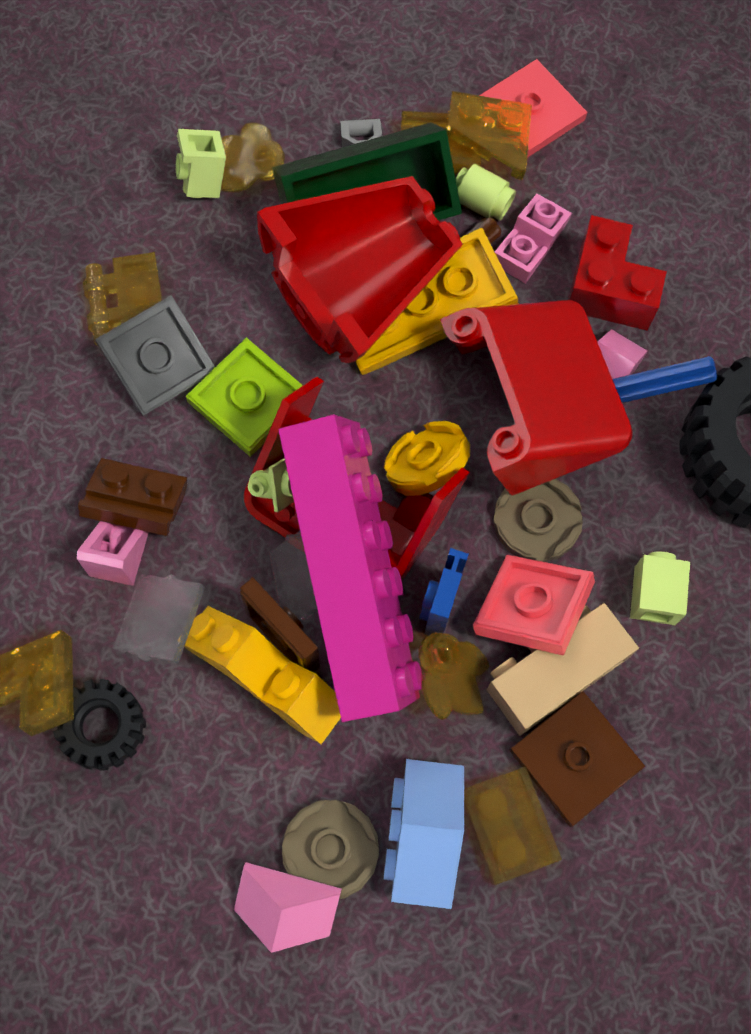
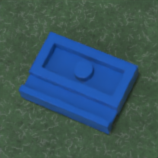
(441, 595)

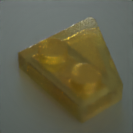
(491, 128)

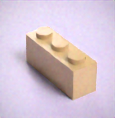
(548, 680)

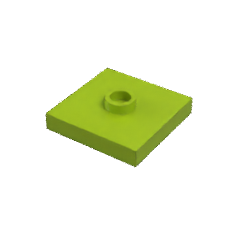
(243, 395)

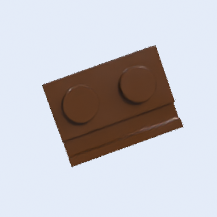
(133, 496)

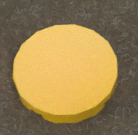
(427, 459)

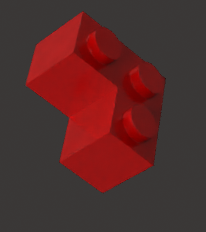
(610, 285)

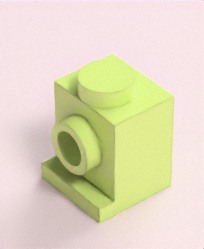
(200, 162)

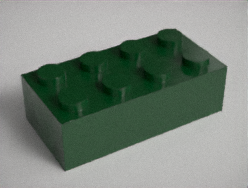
(406, 153)

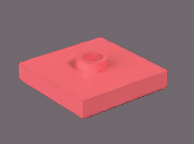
(553, 107)
(534, 604)

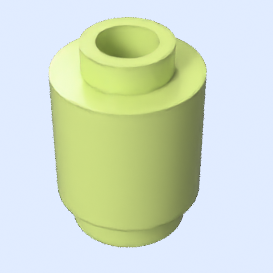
(484, 192)

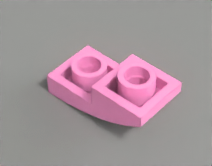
(531, 237)

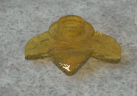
(250, 157)
(451, 675)

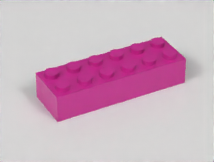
(351, 566)

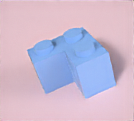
(426, 833)

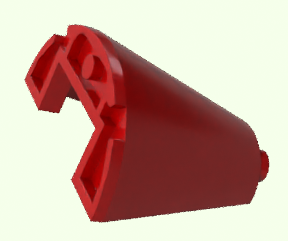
(355, 259)

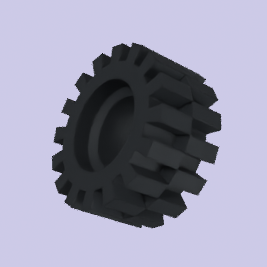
(121, 745)

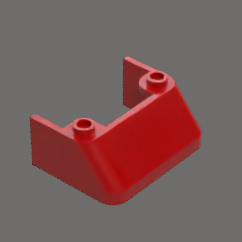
(410, 524)

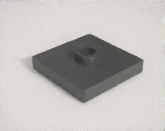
(156, 355)

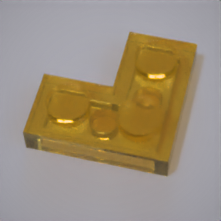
(42, 681)

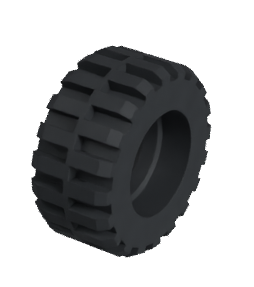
(714, 446)

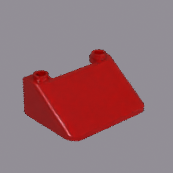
(554, 386)

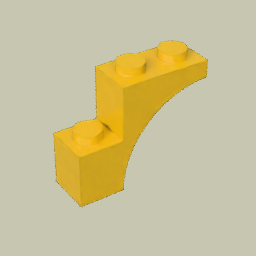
(265, 672)

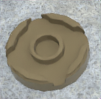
(535, 531)
(331, 867)

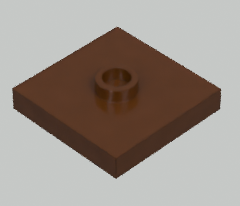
(279, 626)
(577, 758)

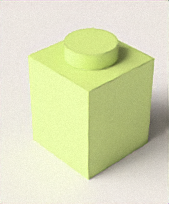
(660, 588)

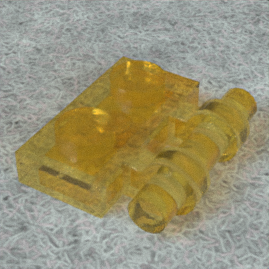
(136, 285)

